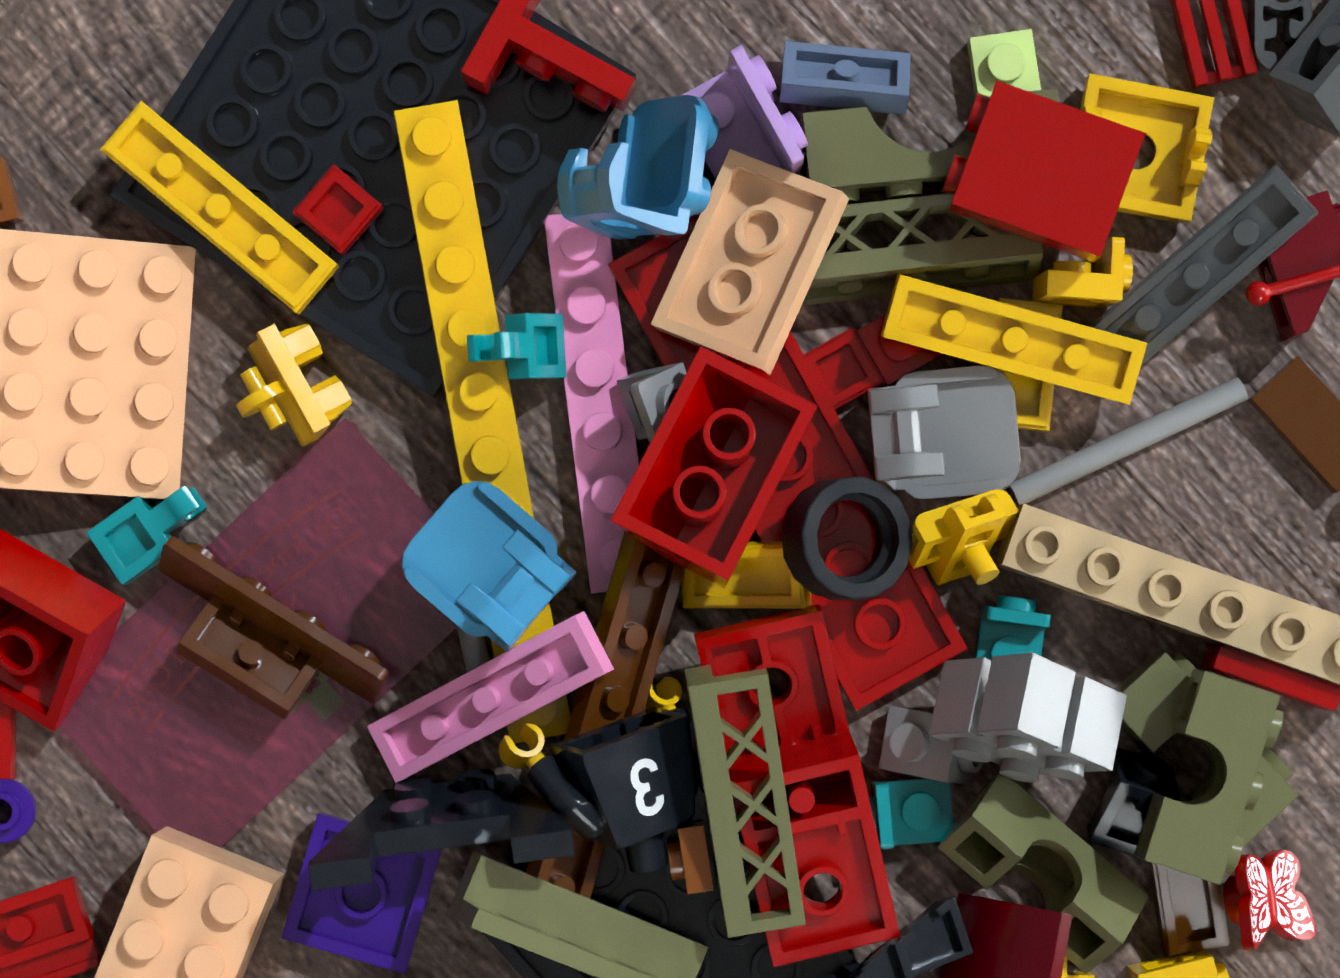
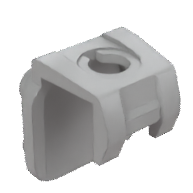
(945, 433)

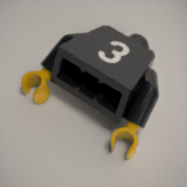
(620, 779)

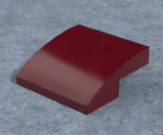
(1010, 940)

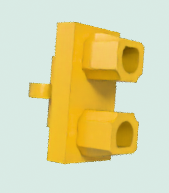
(279, 361)

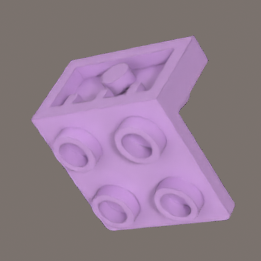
(749, 117)

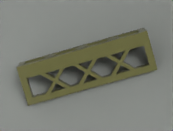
(948, 263)
(719, 803)
(569, 925)

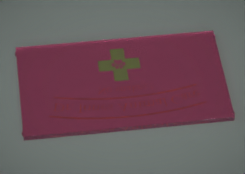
(321, 544)

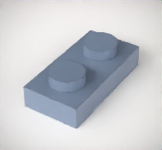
(845, 77)

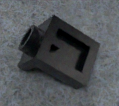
(1127, 799)

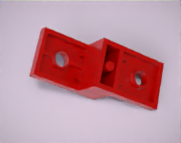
(822, 784)

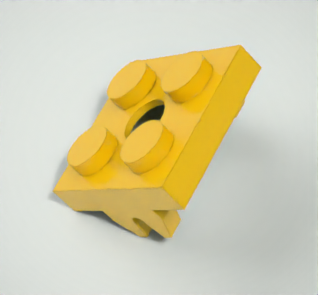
(1180, 134)

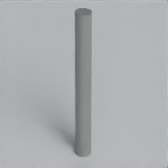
(1128, 441)

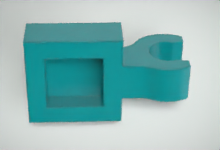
(530, 345)
(136, 533)

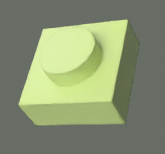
(1004, 58)

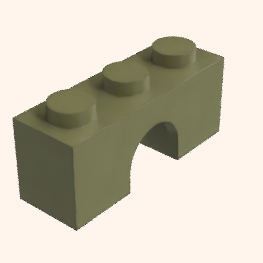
(1149, 718)
(1235, 727)
(1012, 831)

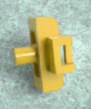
(959, 536)

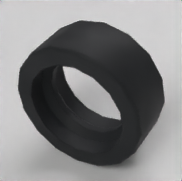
(891, 536)

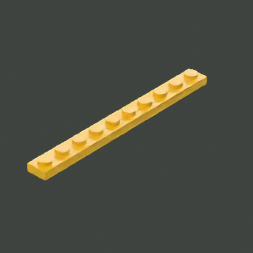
(461, 306)

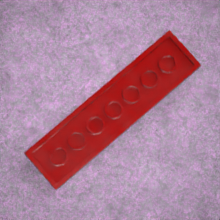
(872, 640)

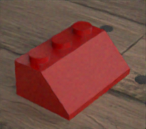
(713, 466)
(50, 631)

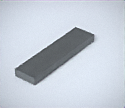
(1210, 262)

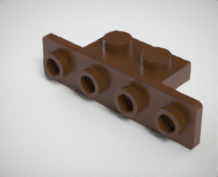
(259, 641)

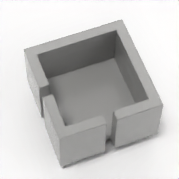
(1025, 717)

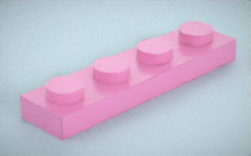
(490, 697)

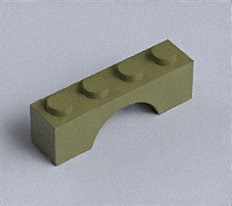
(858, 157)

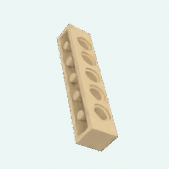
(1171, 592)

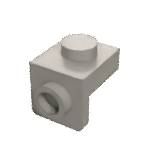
(650, 395)
(912, 751)

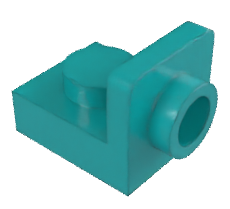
(1010, 628)
(911, 811)

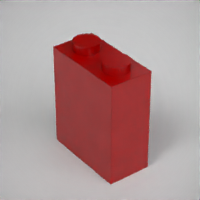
(1043, 170)

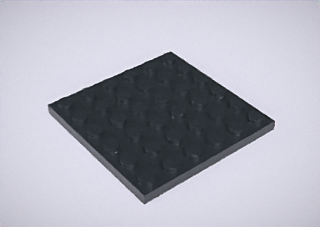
(318, 86)

